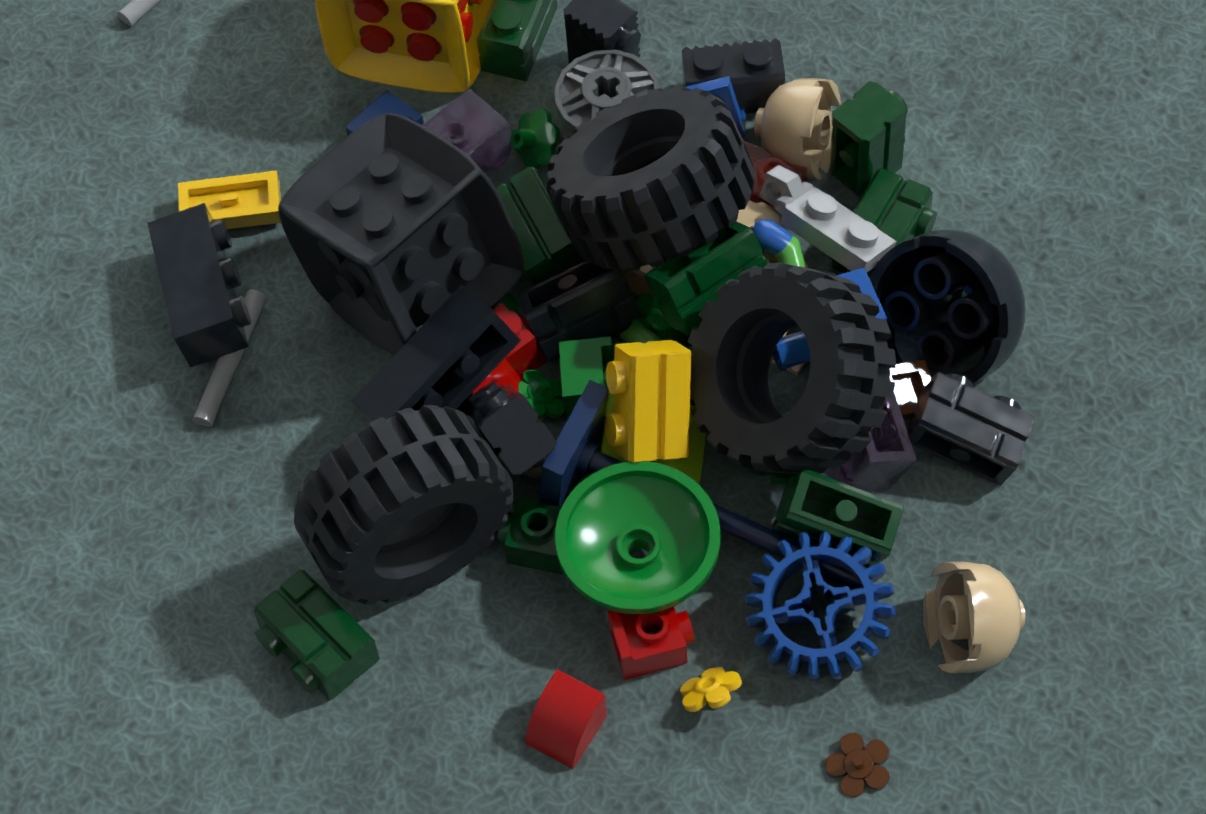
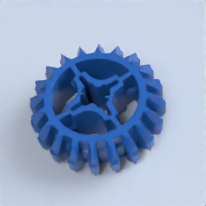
(795, 608)

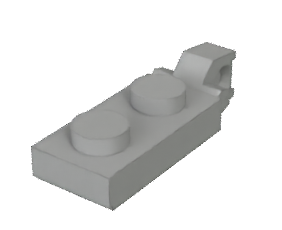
(824, 221)

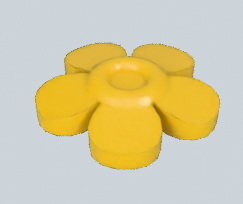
(710, 689)

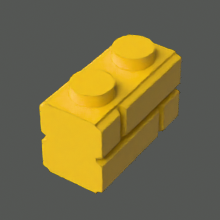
(649, 400)

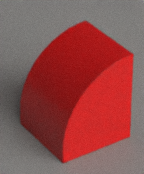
(566, 719)

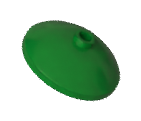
(630, 510)

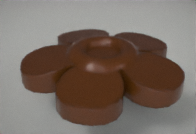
(859, 764)

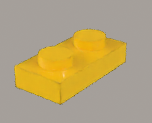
(235, 199)

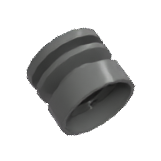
(598, 82)

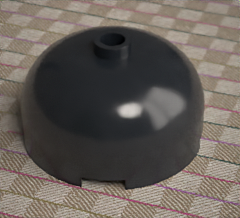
(959, 287)

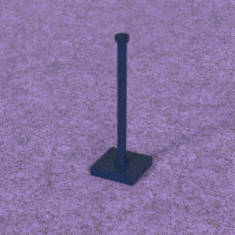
(579, 453)

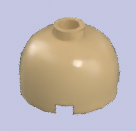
(799, 123)
(973, 605)

